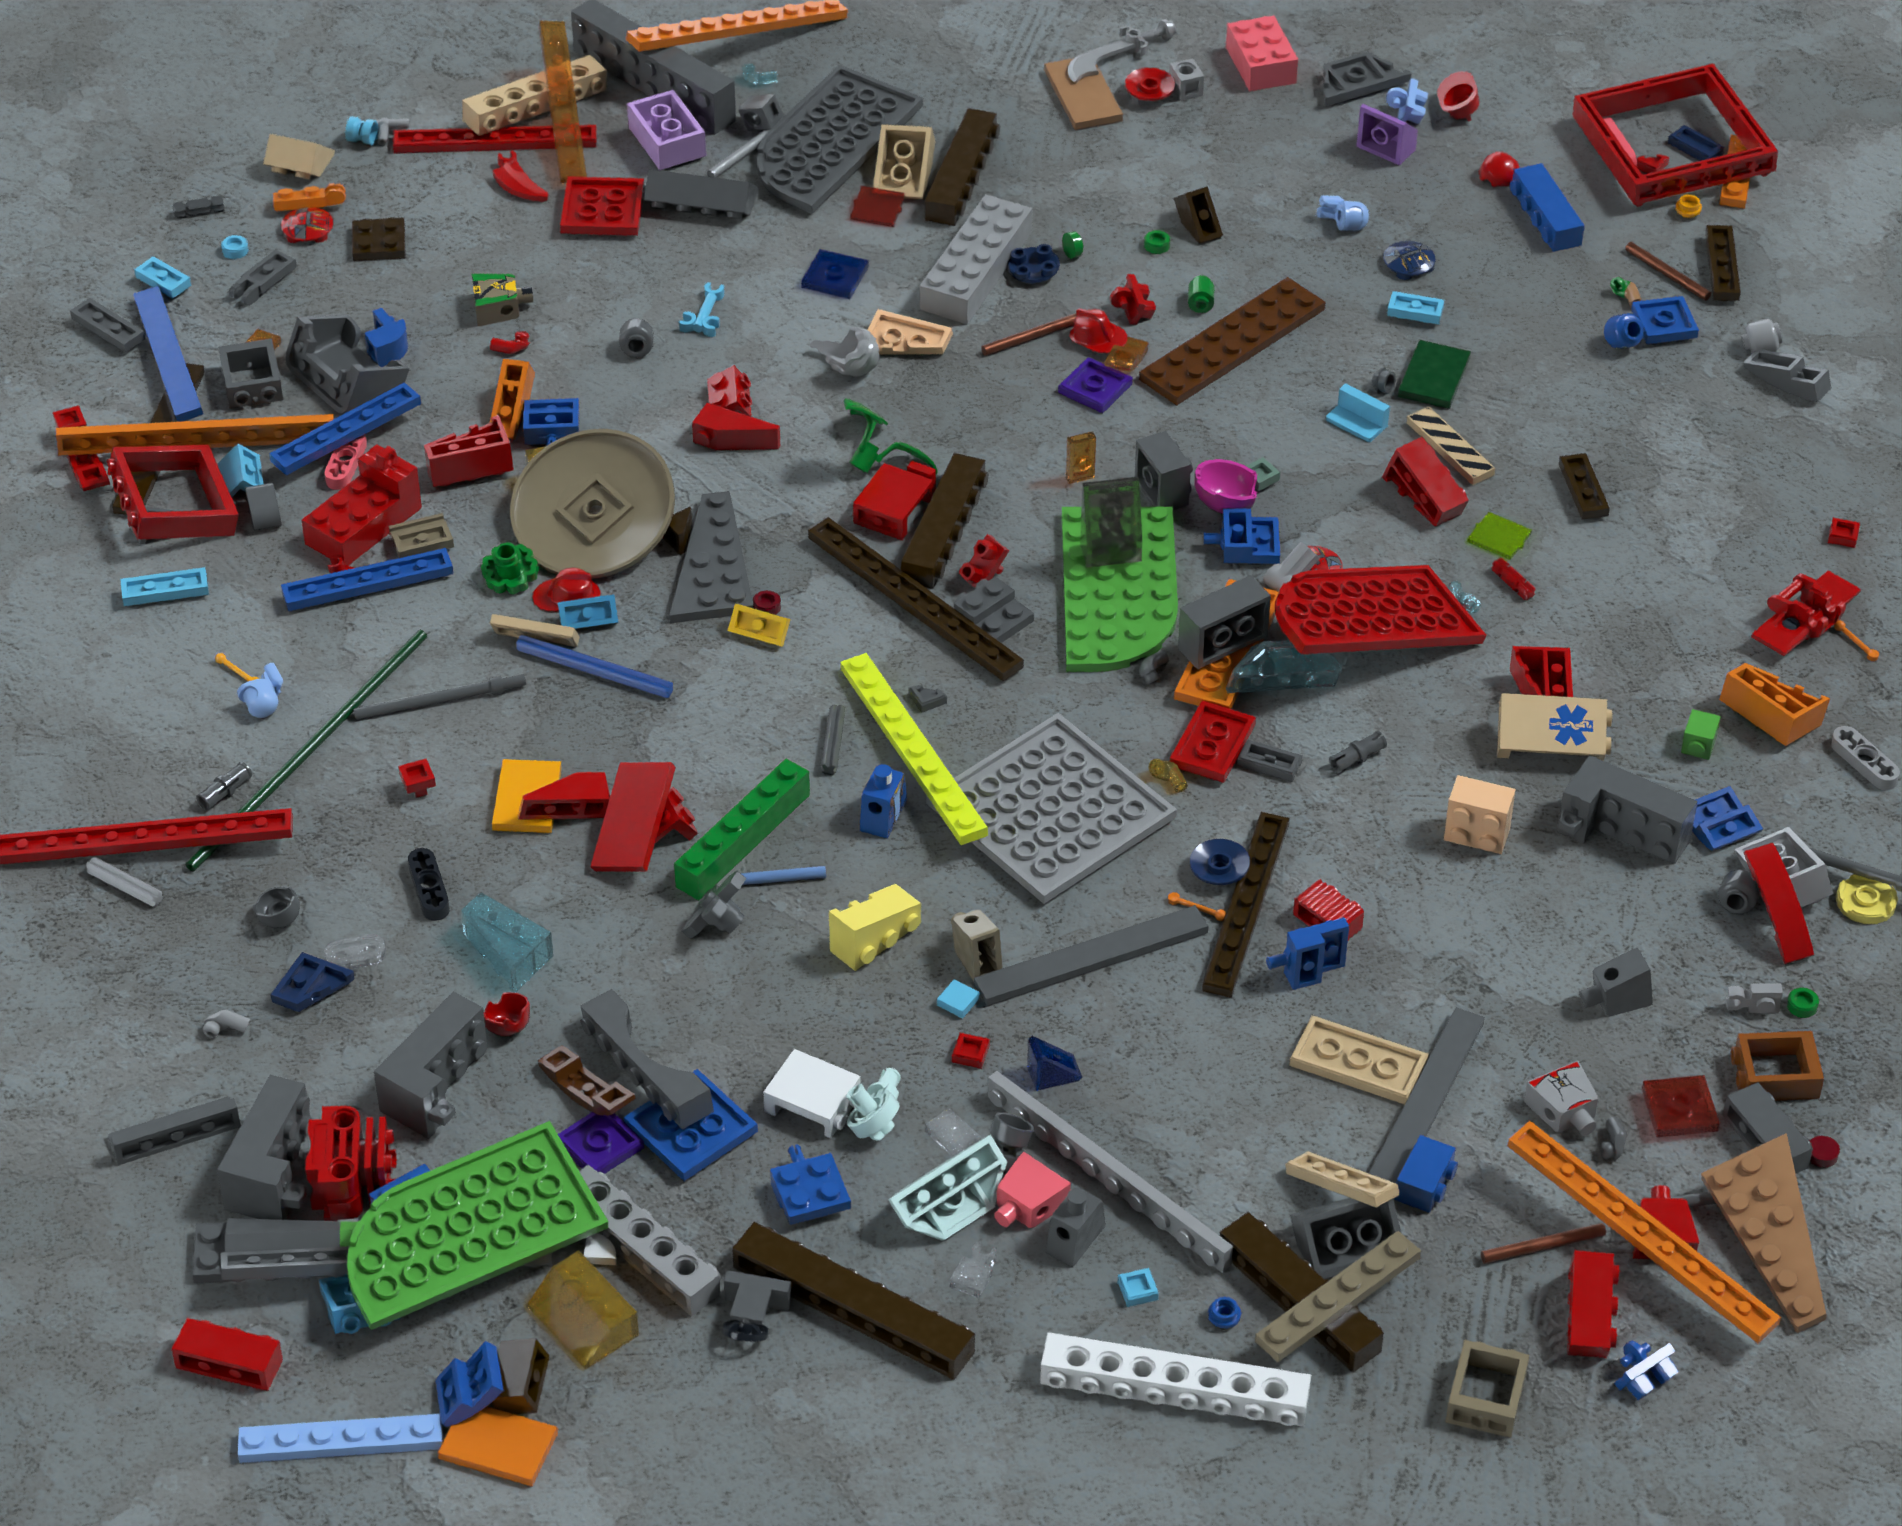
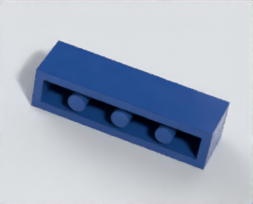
(1547, 207)

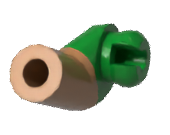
(1625, 290)

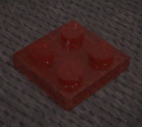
(1680, 1106)

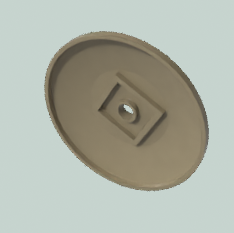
(585, 471)

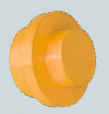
(1688, 206)

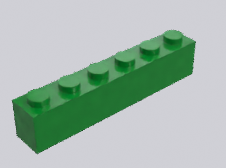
(742, 829)

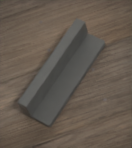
(174, 1130)

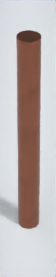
(1668, 271)
(1028, 335)
(1543, 1243)

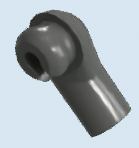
(1150, 664)
(1618, 1137)

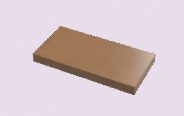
(1085, 102)

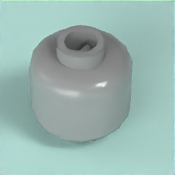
(1762, 336)

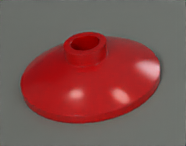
(1150, 84)

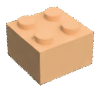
(1479, 814)

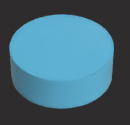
(234, 247)

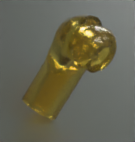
(1168, 772)

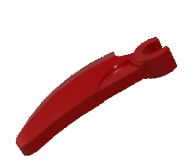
(516, 181)

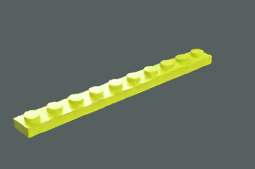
(914, 749)

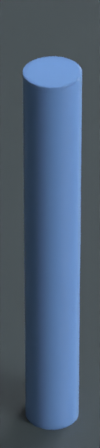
(784, 875)

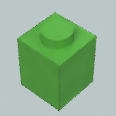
(1700, 734)

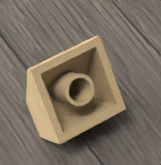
(296, 156)

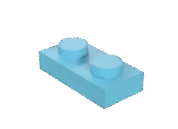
(168, 279)
(1415, 307)

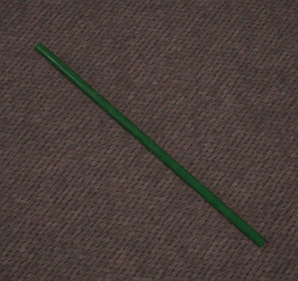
(318, 738)

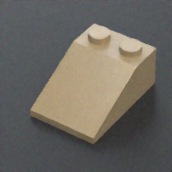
(904, 159)

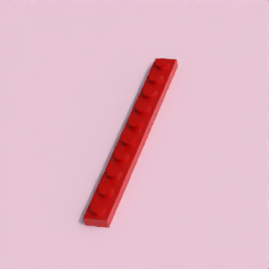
(146, 836)

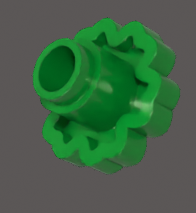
(509, 568)

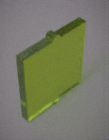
(1499, 535)

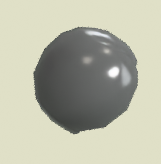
(277, 907)

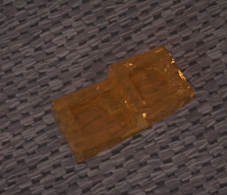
(1127, 357)

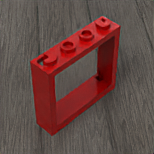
(173, 524)

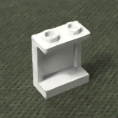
(812, 1090)

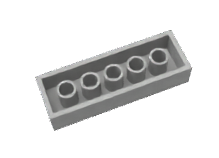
(975, 259)

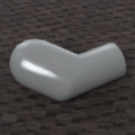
(222, 1020)

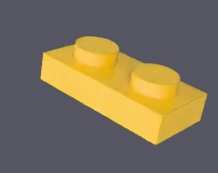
(759, 625)

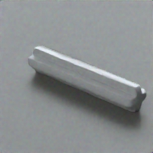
(124, 881)

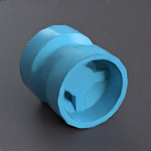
(361, 130)

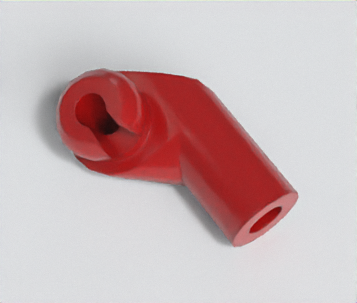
(519, 343)

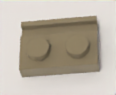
(421, 535)

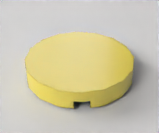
(1866, 900)

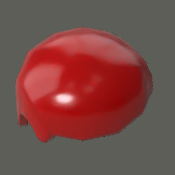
(1498, 169)
(508, 1015)

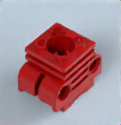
(345, 1163)

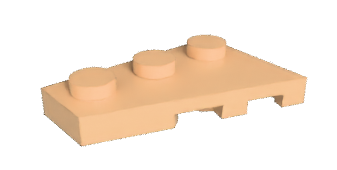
(908, 335)

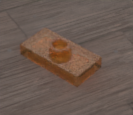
(1080, 457)

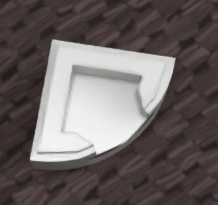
(600, 1250)

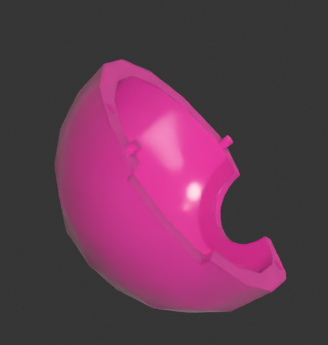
(1225, 485)

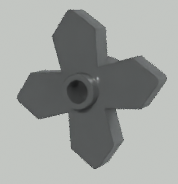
(718, 908)

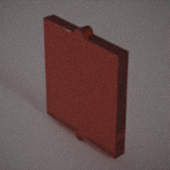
(877, 206)

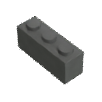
(1760, 1120)

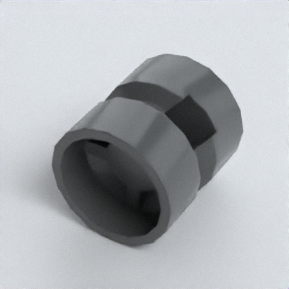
(1011, 1135)

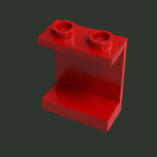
(890, 500)

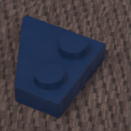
(309, 982)

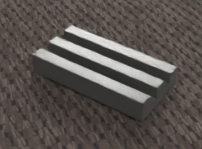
(1269, 762)

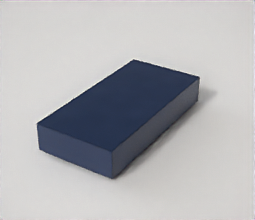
(1695, 144)

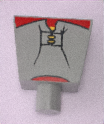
(1564, 1099)

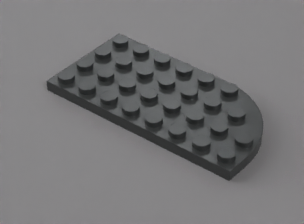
(829, 136)

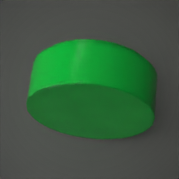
(1157, 242)
(1072, 244)
(1802, 1002)

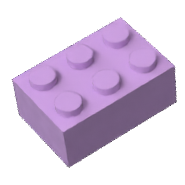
(666, 129)

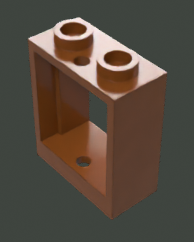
(1786, 1086)

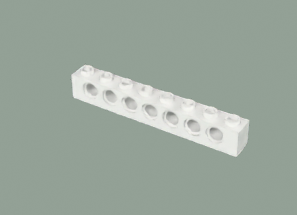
(1175, 1379)

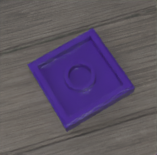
(1095, 385)
(600, 1142)

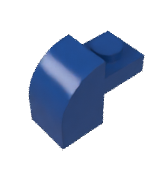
(387, 340)

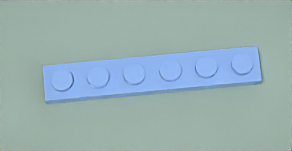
(339, 1438)

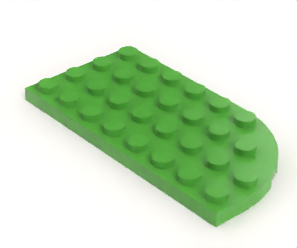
(1119, 608)
(468, 1224)

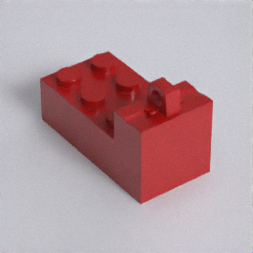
(366, 507)

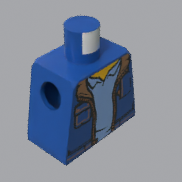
(885, 790)

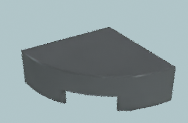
(926, 698)

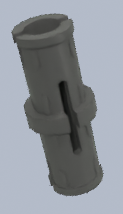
(1357, 751)
(224, 786)

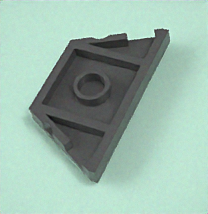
(1359, 76)

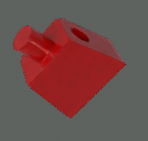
(1672, 1213)

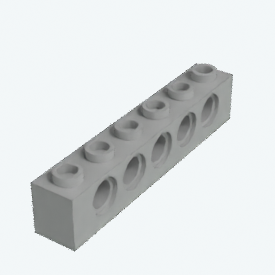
(653, 1248)

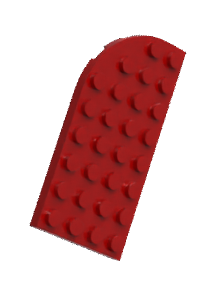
(1372, 611)

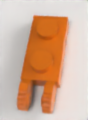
(309, 197)

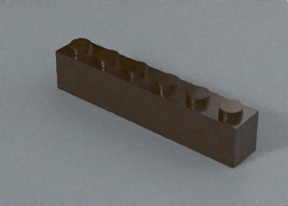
(961, 167)
(945, 519)
(1290, 1280)

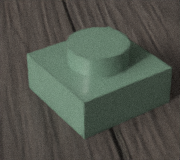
(1266, 473)

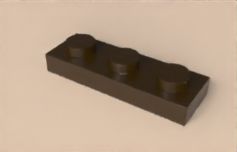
(1584, 486)

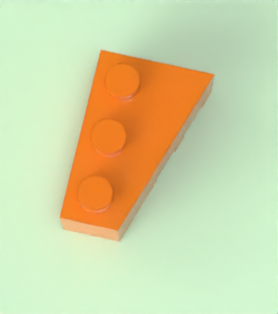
(1771, 705)

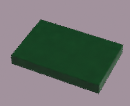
(1434, 374)

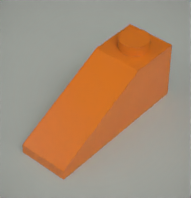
(512, 389)

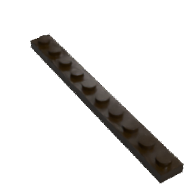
(916, 599)

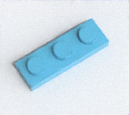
(164, 586)

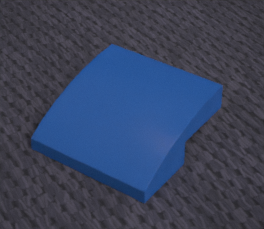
(1723, 819)
(469, 1386)

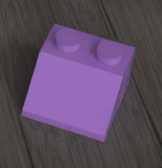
(1385, 135)

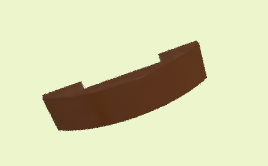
(583, 1086)

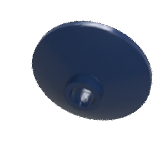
(1219, 862)

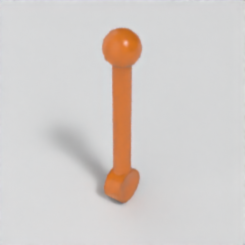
(1872, 654)
(1174, 899)

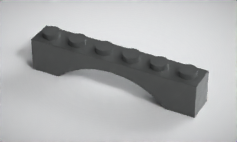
(675, 1091)

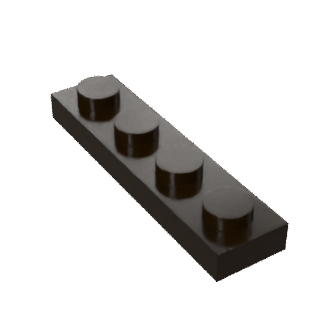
(1722, 263)

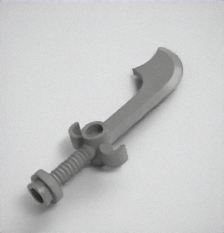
(1084, 64)

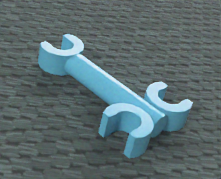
(703, 321)

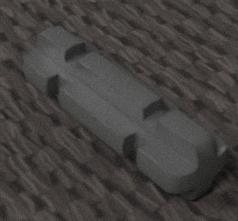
(198, 206)

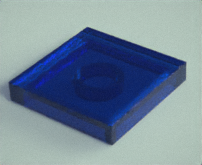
(835, 274)

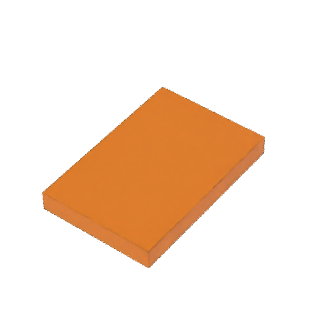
(499, 1445)

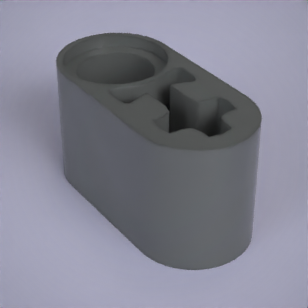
(263, 506)

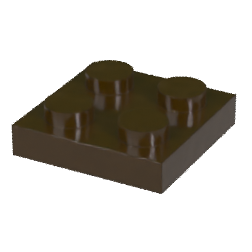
(378, 239)

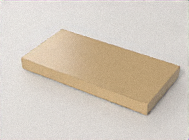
(1358, 1059)

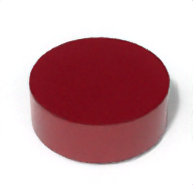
(767, 601)
(1824, 1152)

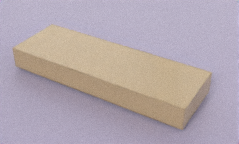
(543, 631)

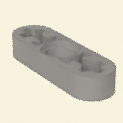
(1851, 744)

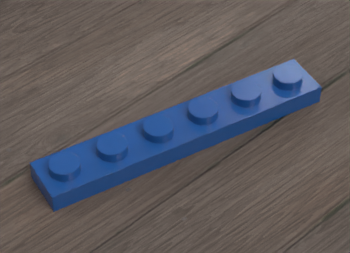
(345, 428)
(367, 579)

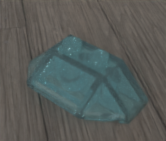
(1281, 667)

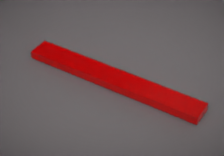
(467, 140)

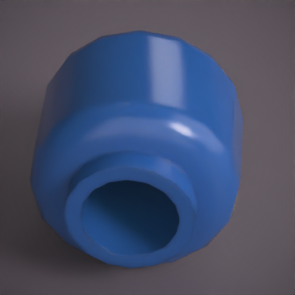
(1623, 331)

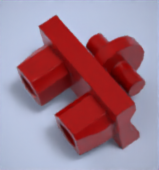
(1133, 300)
(985, 561)

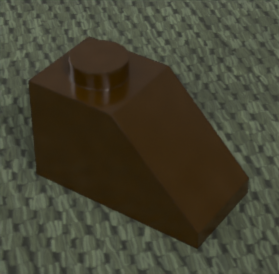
(1198, 214)

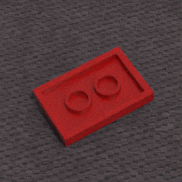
(1213, 741)

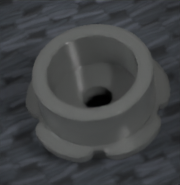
(1383, 380)

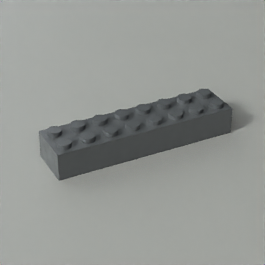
(701, 88)

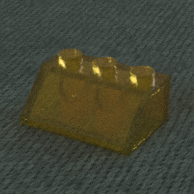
(584, 1310)

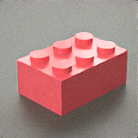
(1261, 53)

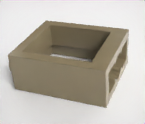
(1467, 1410)

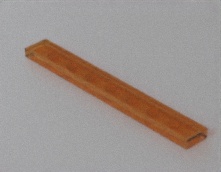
(562, 100)

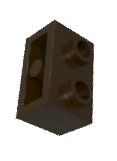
(523, 1373)

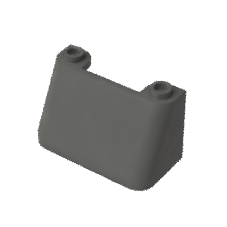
(330, 363)

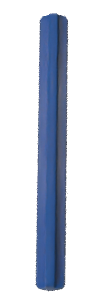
(595, 666)

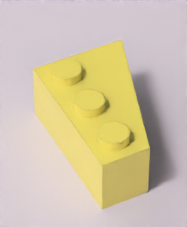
(872, 925)

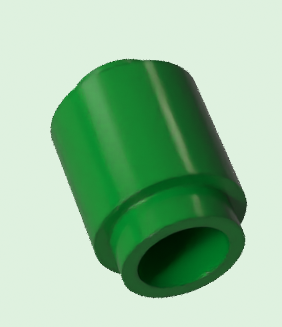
(1201, 294)

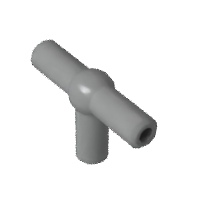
(386, 124)

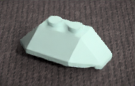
(952, 1192)

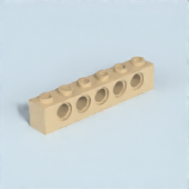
(528, 97)

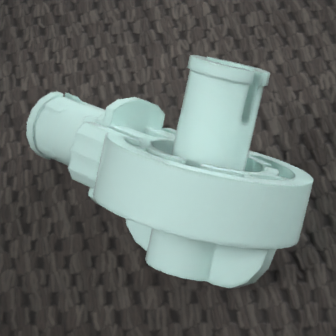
(874, 1107)

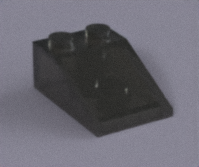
(1111, 522)

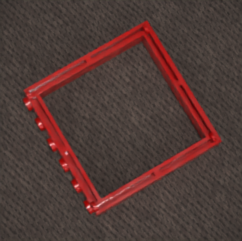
(1757, 160)

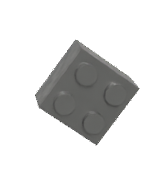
(1163, 471)

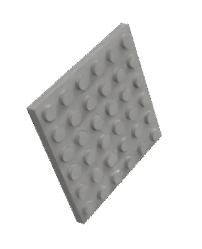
(1058, 807)

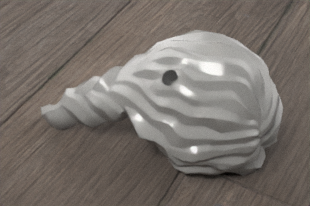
(853, 356)

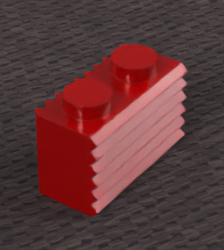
(1325, 903)

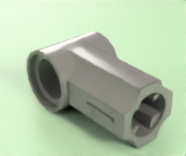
(1298, 561)

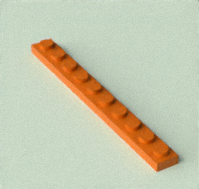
(735, 25)
(205, 432)
(1644, 1232)

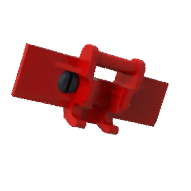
(1794, 621)

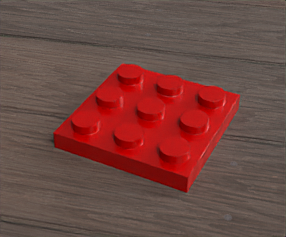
(602, 206)

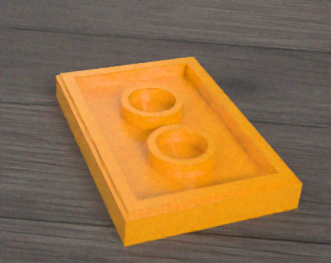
(516, 780)

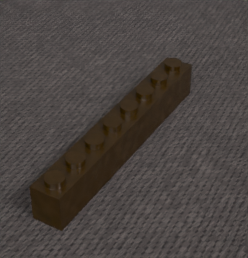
(856, 1300)

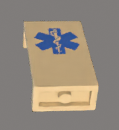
(1553, 725)

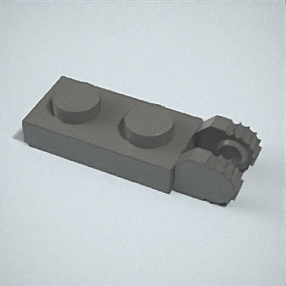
(262, 276)

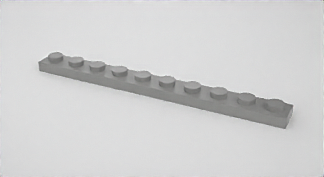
(1112, 1173)

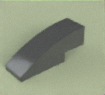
(1789, 374)

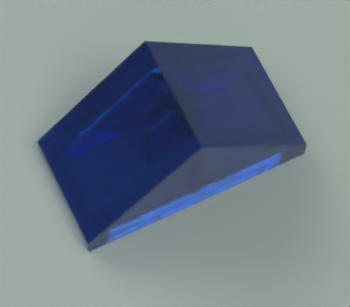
(1050, 1065)

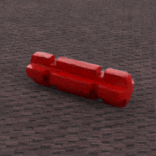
(1513, 578)

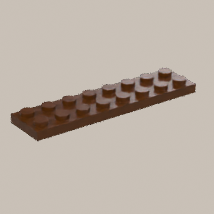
(1231, 341)

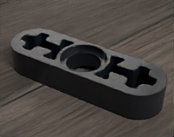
(426, 894)

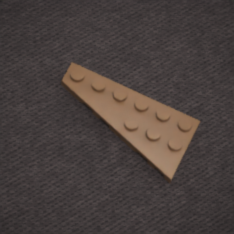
(1767, 1215)

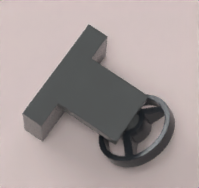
(751, 1299)

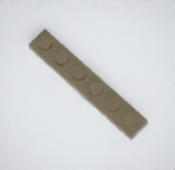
(1337, 1296)

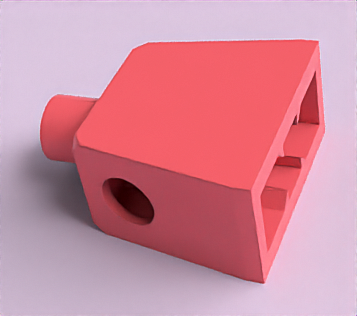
(1029, 1193)

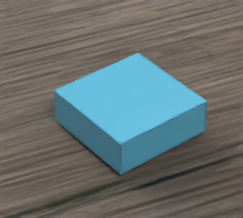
(958, 998)
(1138, 1287)

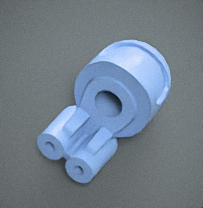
(1347, 214)
(262, 693)

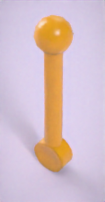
(220, 658)

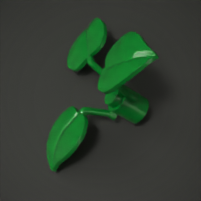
(867, 452)

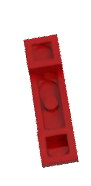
(86, 467)
(1781, 902)

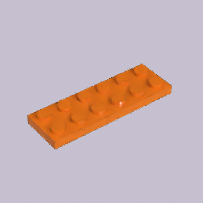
(1211, 680)

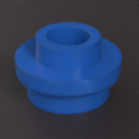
(1227, 1306)

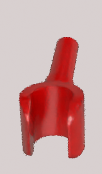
(337, 565)

